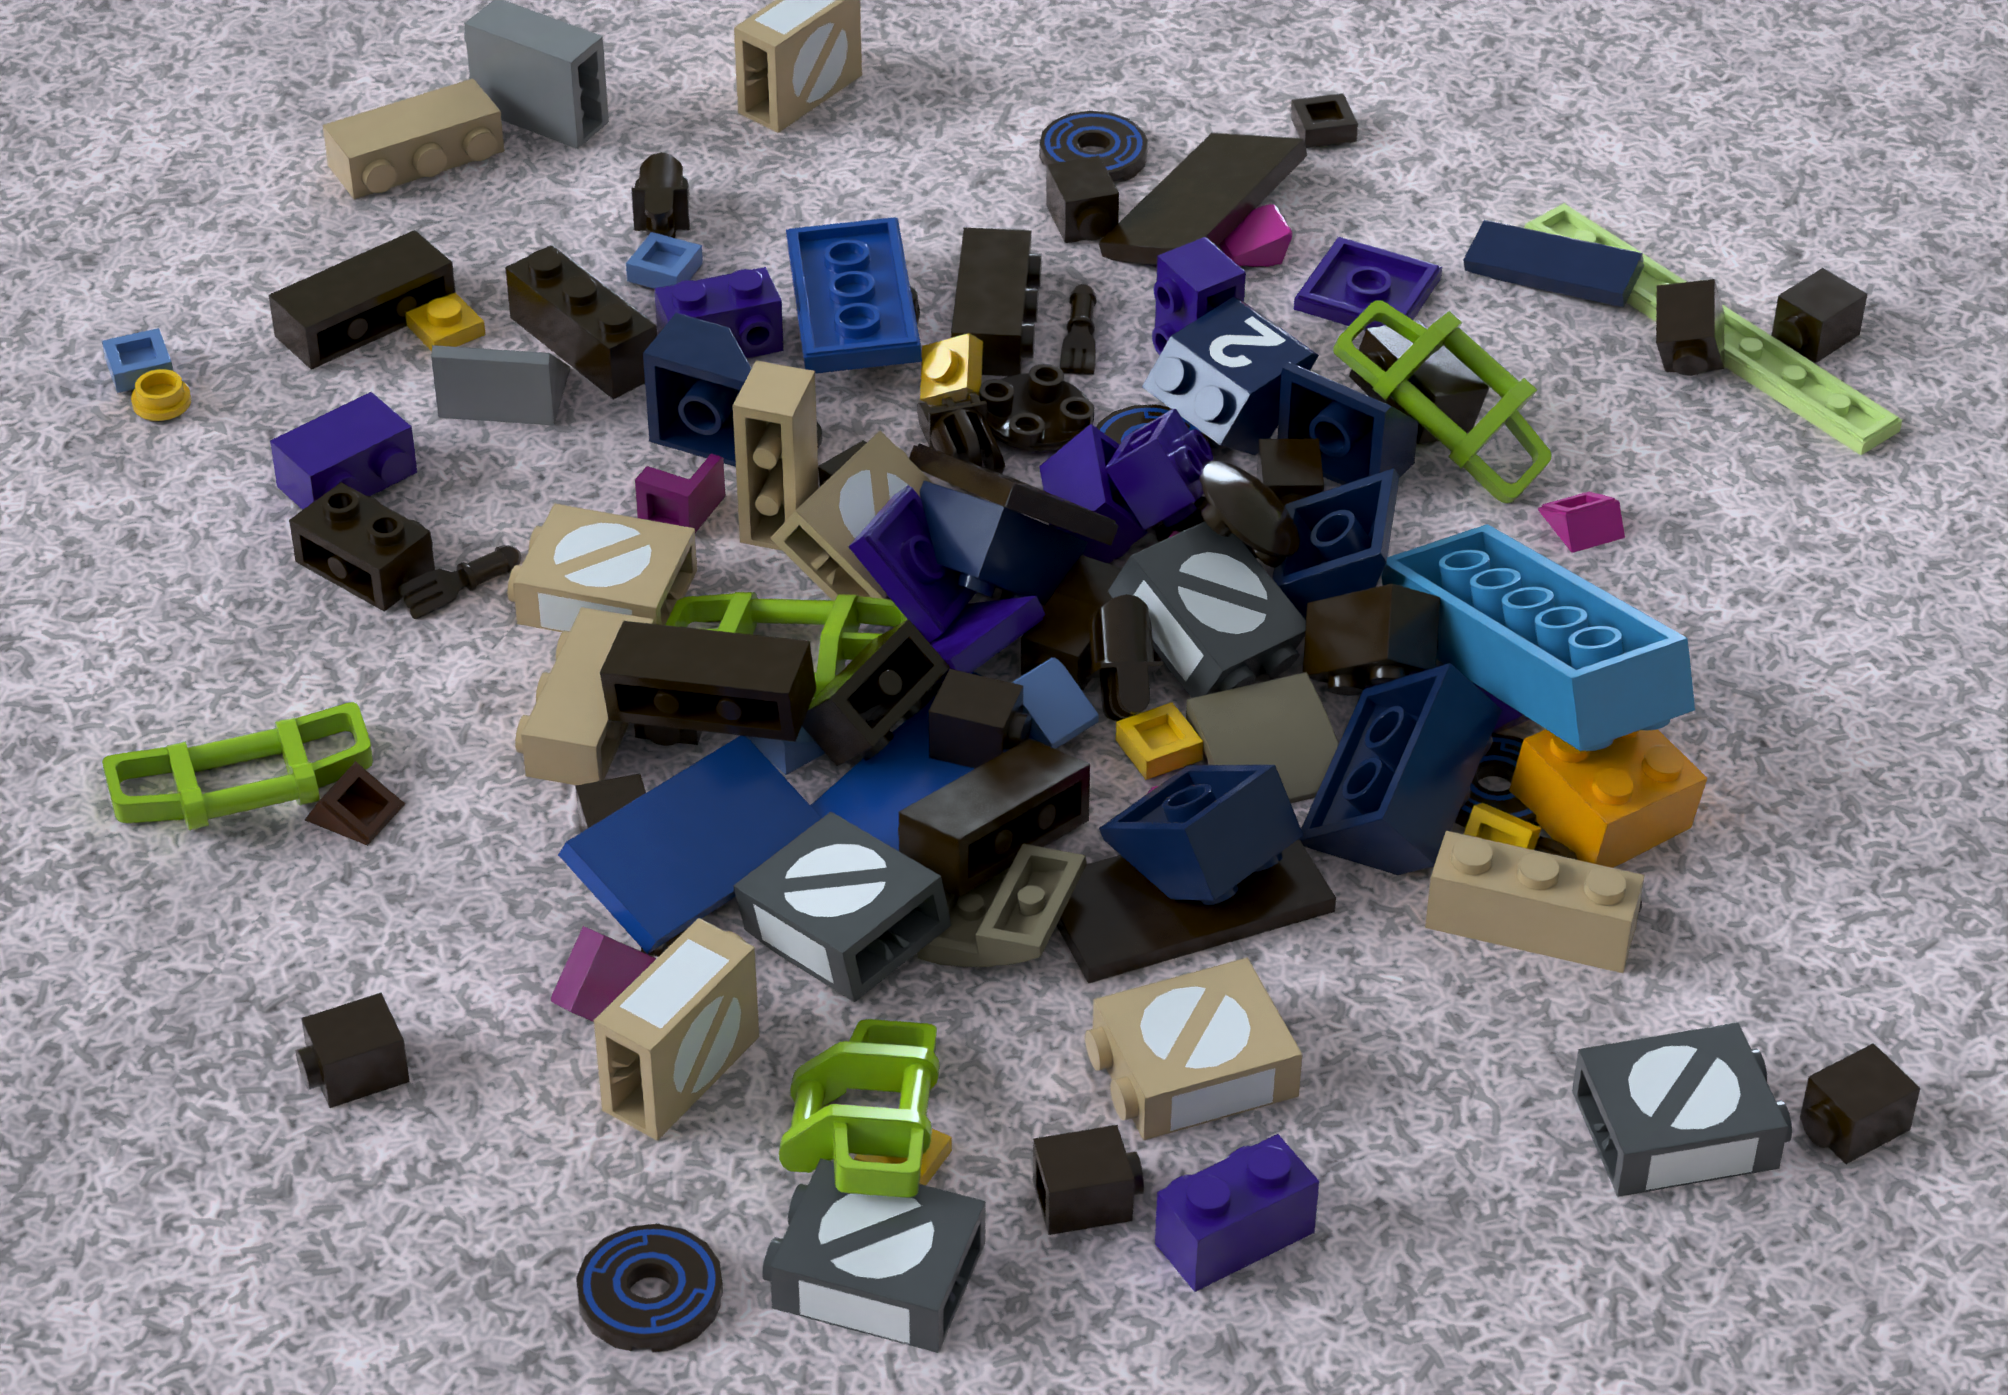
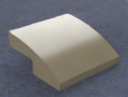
(1269, 725)
(1009, 914)

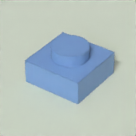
(663, 261)
(133, 356)

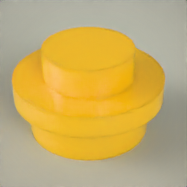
(160, 395)

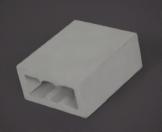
(539, 71)

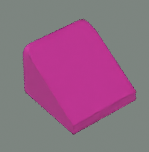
(1259, 239)
(1585, 520)

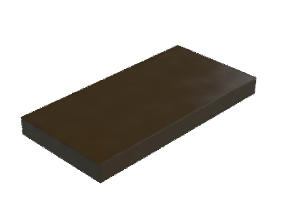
(1204, 195)
(1014, 494)
(1127, 923)

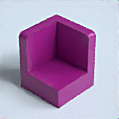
(681, 500)
(597, 973)

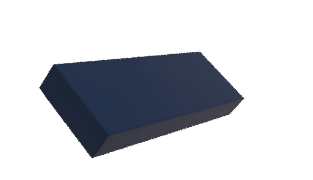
(1554, 263)

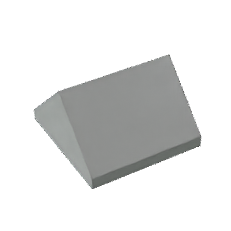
(498, 384)

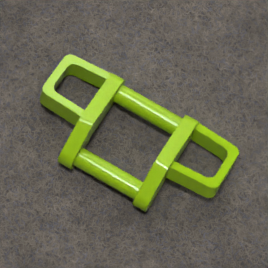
(1463, 446)
(840, 618)
(183, 762)
(876, 1058)

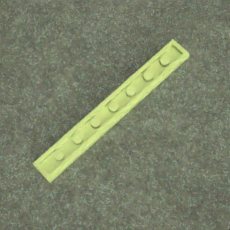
(1753, 352)

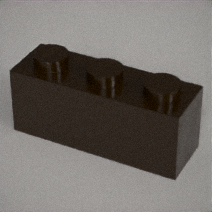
(996, 297)
(359, 298)
(580, 320)
(708, 680)
(985, 816)

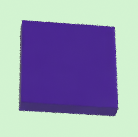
(1359, 274)
(903, 562)
(985, 630)

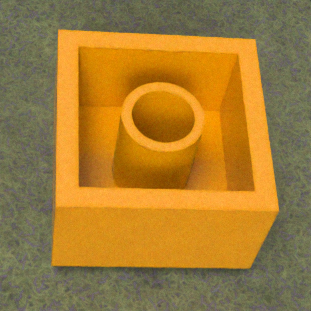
(1608, 799)

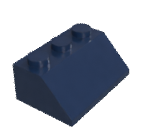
(1402, 771)

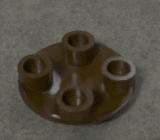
(1036, 409)
(1250, 511)

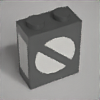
(1212, 610)
(843, 906)
(1680, 1109)
(876, 1259)

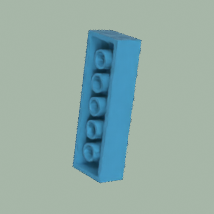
(1548, 638)

